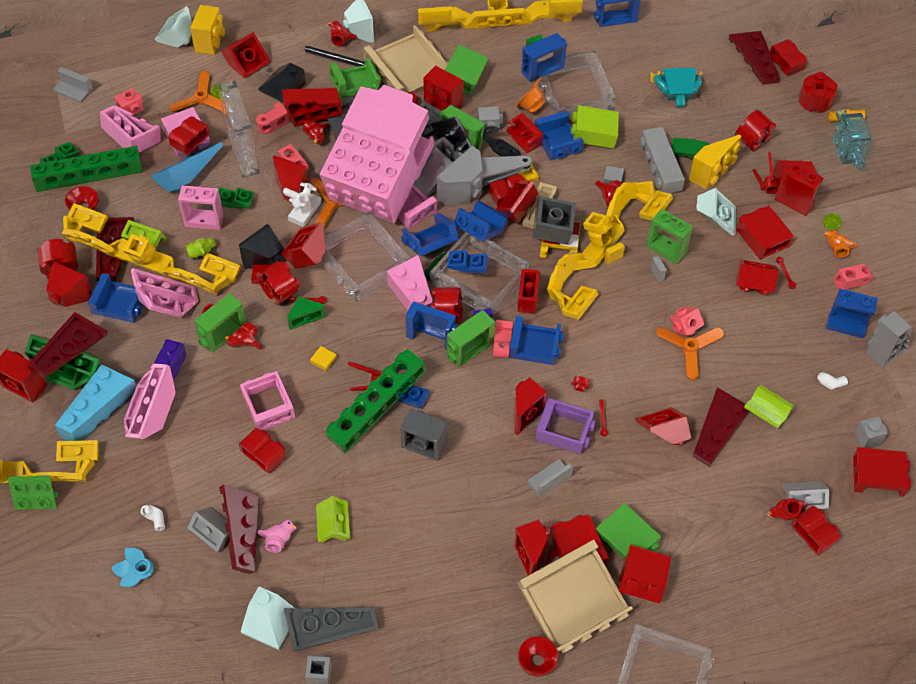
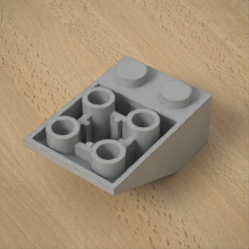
(439, 159)

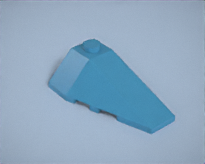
(186, 170)

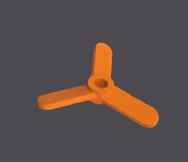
(200, 96)
(329, 206)
(691, 352)

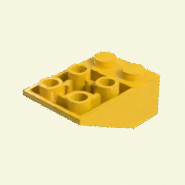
(714, 161)

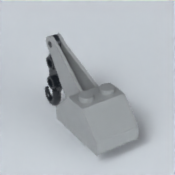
(470, 172)

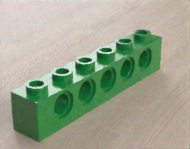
(86, 168)
(375, 410)

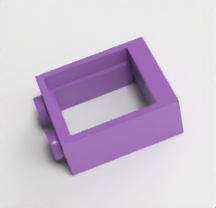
(567, 411)

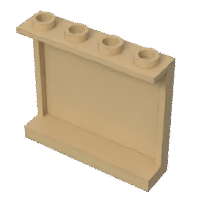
(405, 61)
(574, 597)

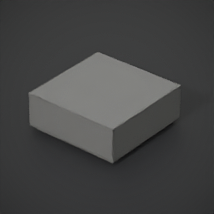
(612, 174)
(658, 269)

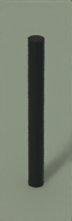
(334, 56)

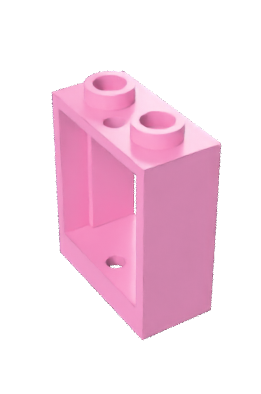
(193, 217)
(273, 416)

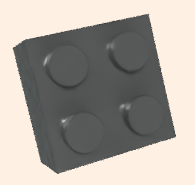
(554, 220)
(424, 434)

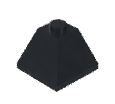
(285, 77)
(261, 248)

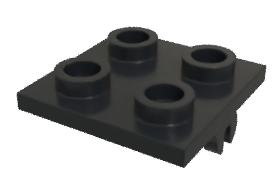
(453, 132)

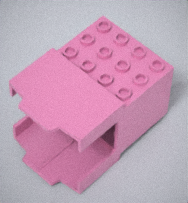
(378, 153)

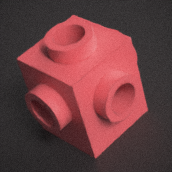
(130, 101)
(686, 320)

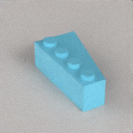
(94, 403)

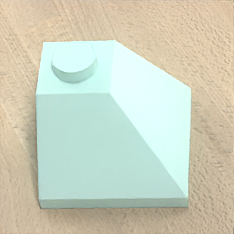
(359, 21)
(176, 29)
(718, 210)
(266, 618)

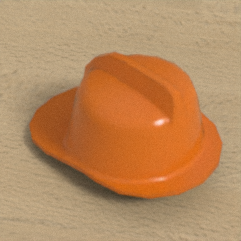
(533, 99)

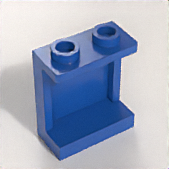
(557, 136)
(482, 222)
(431, 238)
(115, 300)
(851, 313)
(429, 321)
(535, 342)

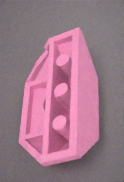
(164, 293)
(150, 403)

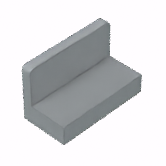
(73, 85)
(550, 478)
(812, 493)
(210, 528)

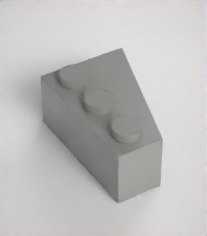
(889, 339)

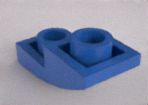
(465, 262)
(414, 396)

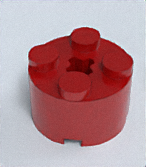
(817, 92)
(755, 130)
(59, 252)
(278, 282)
(449, 301)

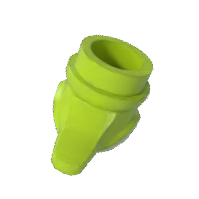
(200, 247)

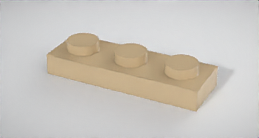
(544, 190)

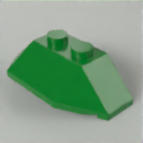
(72, 374)

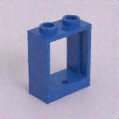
(616, 17)
(543, 47)

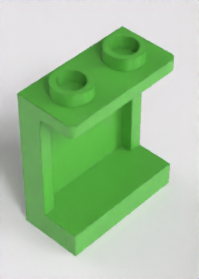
(467, 66)
(351, 79)
(627, 528)

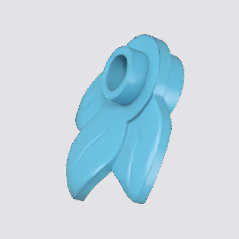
(130, 568)

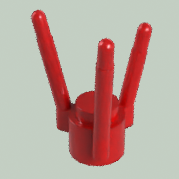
(770, 183)
(375, 374)

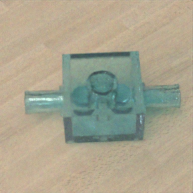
(851, 138)

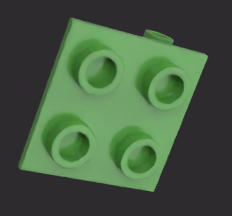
(32, 492)

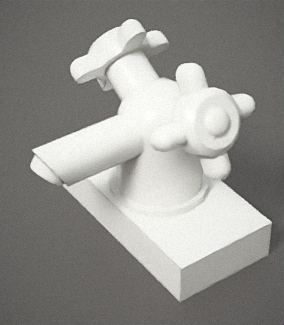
(304, 204)

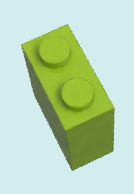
(595, 126)

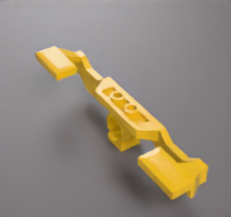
(498, 14)
(603, 233)
(143, 254)
(81, 452)

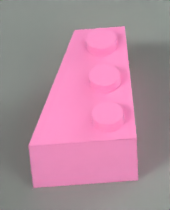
(129, 130)
(409, 283)

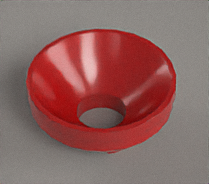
(80, 196)
(537, 646)

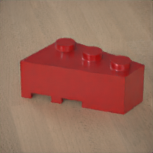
(312, 104)

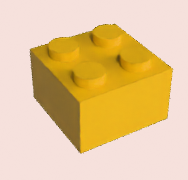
(207, 29)

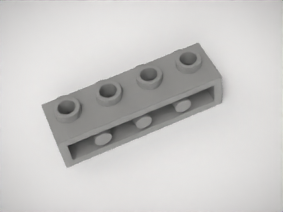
(661, 160)

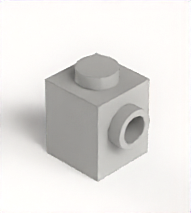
(490, 116)
(871, 432)
(318, 670)

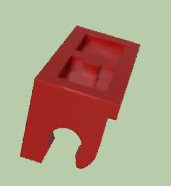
(525, 133)

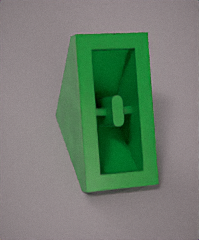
(304, 312)

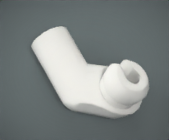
(831, 382)
(154, 514)

